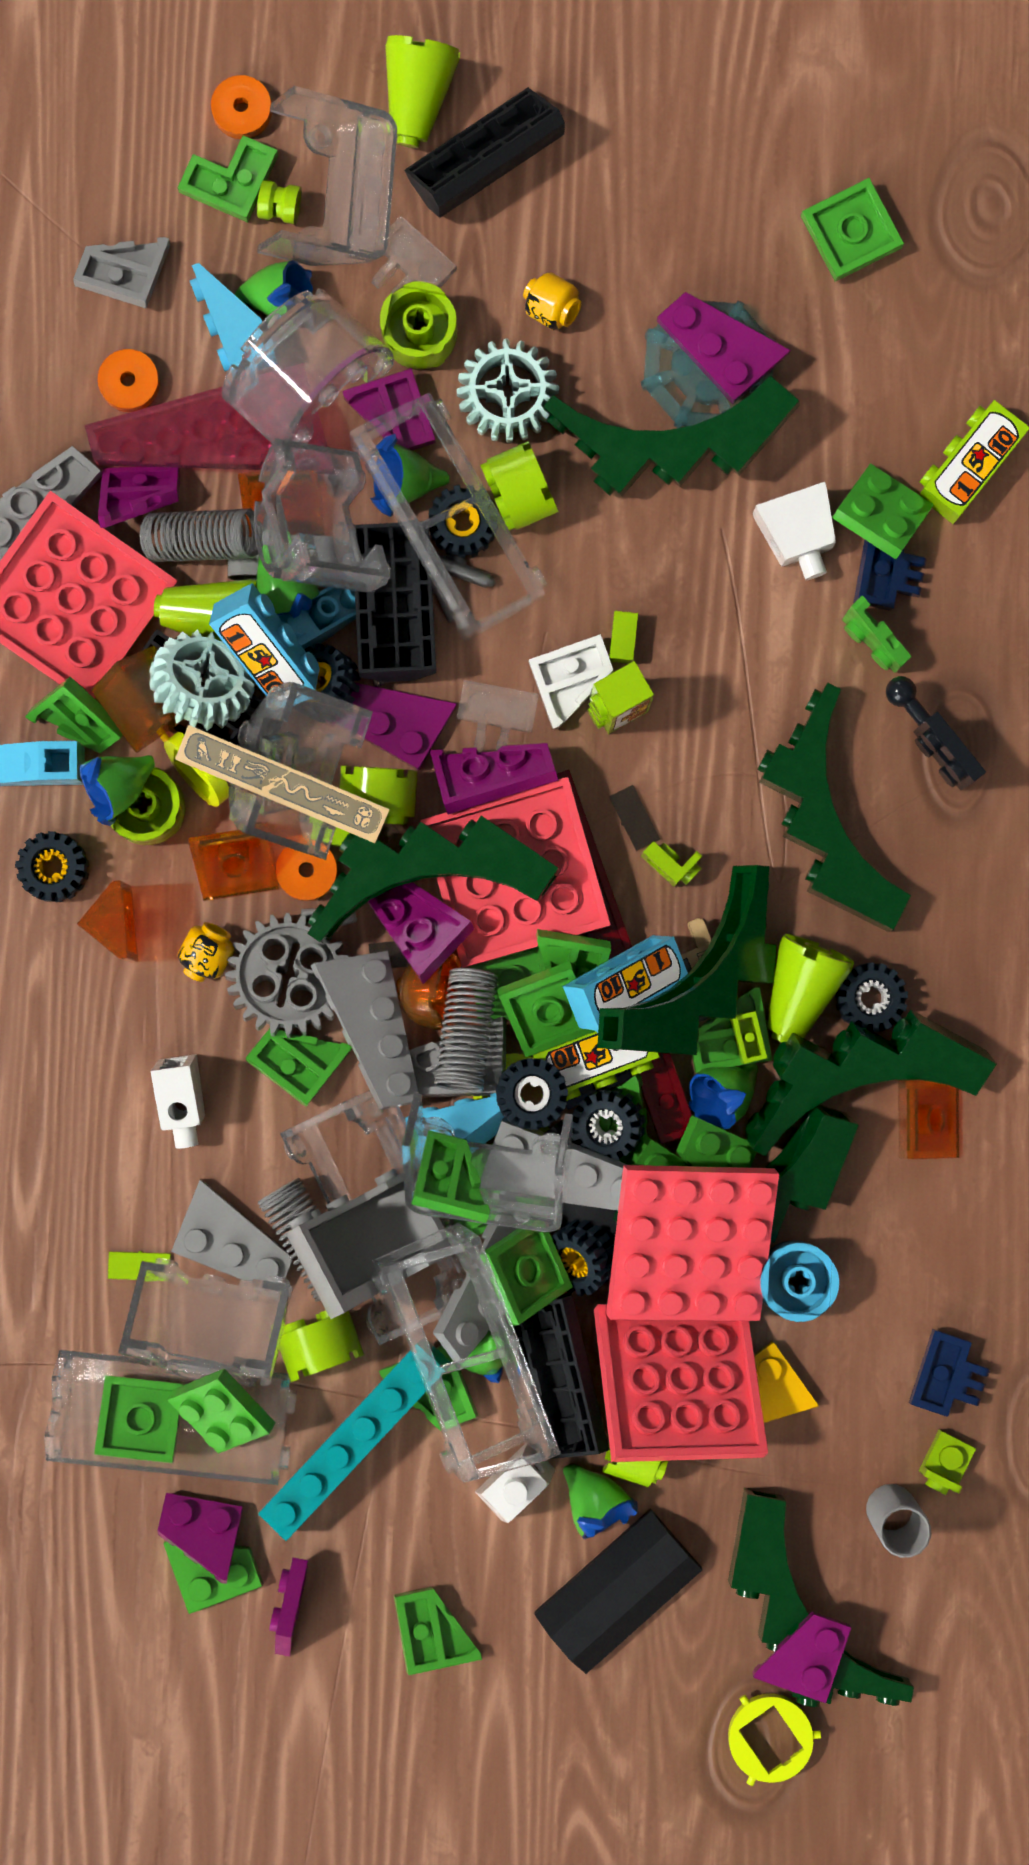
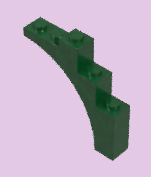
(626, 453)
(801, 775)
(377, 868)
(710, 989)
(859, 1058)
(811, 1162)
(762, 1568)

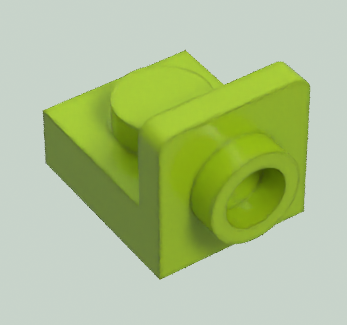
(665, 860)
(946, 1462)

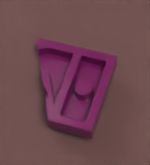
(389, 393)
(135, 491)
(202, 1531)
(285, 1618)
(807, 1658)

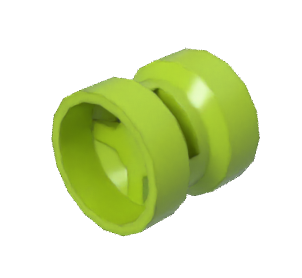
(279, 202)

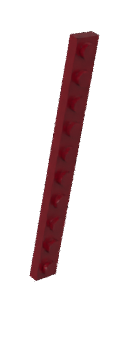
(660, 1084)

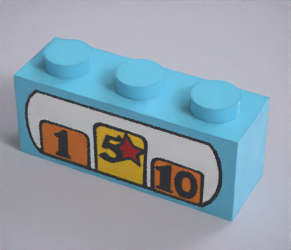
(262, 641)
(626, 979)

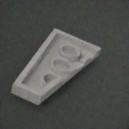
(67, 476)
(369, 1011)
(592, 1177)
(463, 1320)

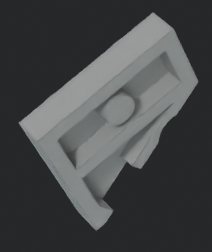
(123, 270)

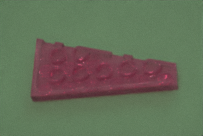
(184, 434)

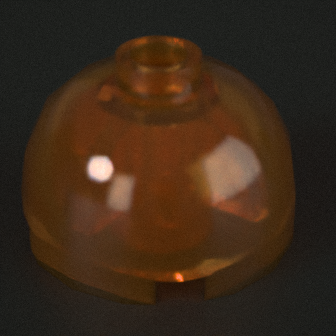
(426, 1001)

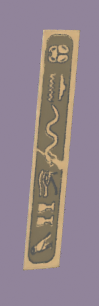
(281, 784)

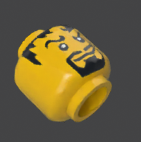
(552, 301)
(205, 952)

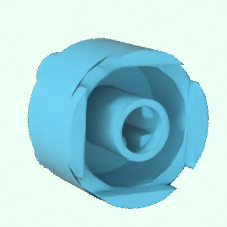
(811, 1297)

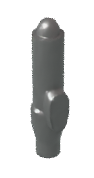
(457, 567)

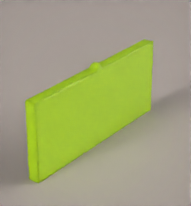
(127, 1264)

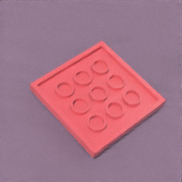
(74, 595)
(502, 916)
(691, 1243)
(679, 1389)

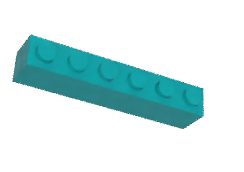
(347, 1446)

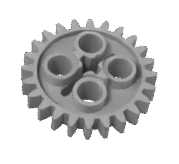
(254, 968)

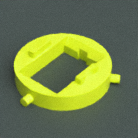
(207, 786)
(745, 1755)

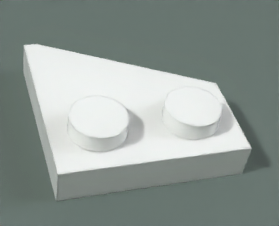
(568, 676)

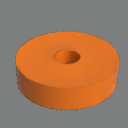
(241, 90)
(123, 364)
(301, 887)

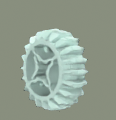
(494, 393)
(178, 681)

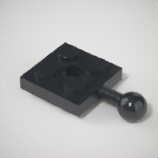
(936, 736)

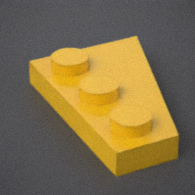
(779, 1385)

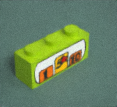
(972, 460)
(620, 698)
(586, 1064)

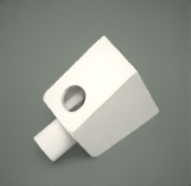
(799, 528)
(179, 1081)
(514, 1489)

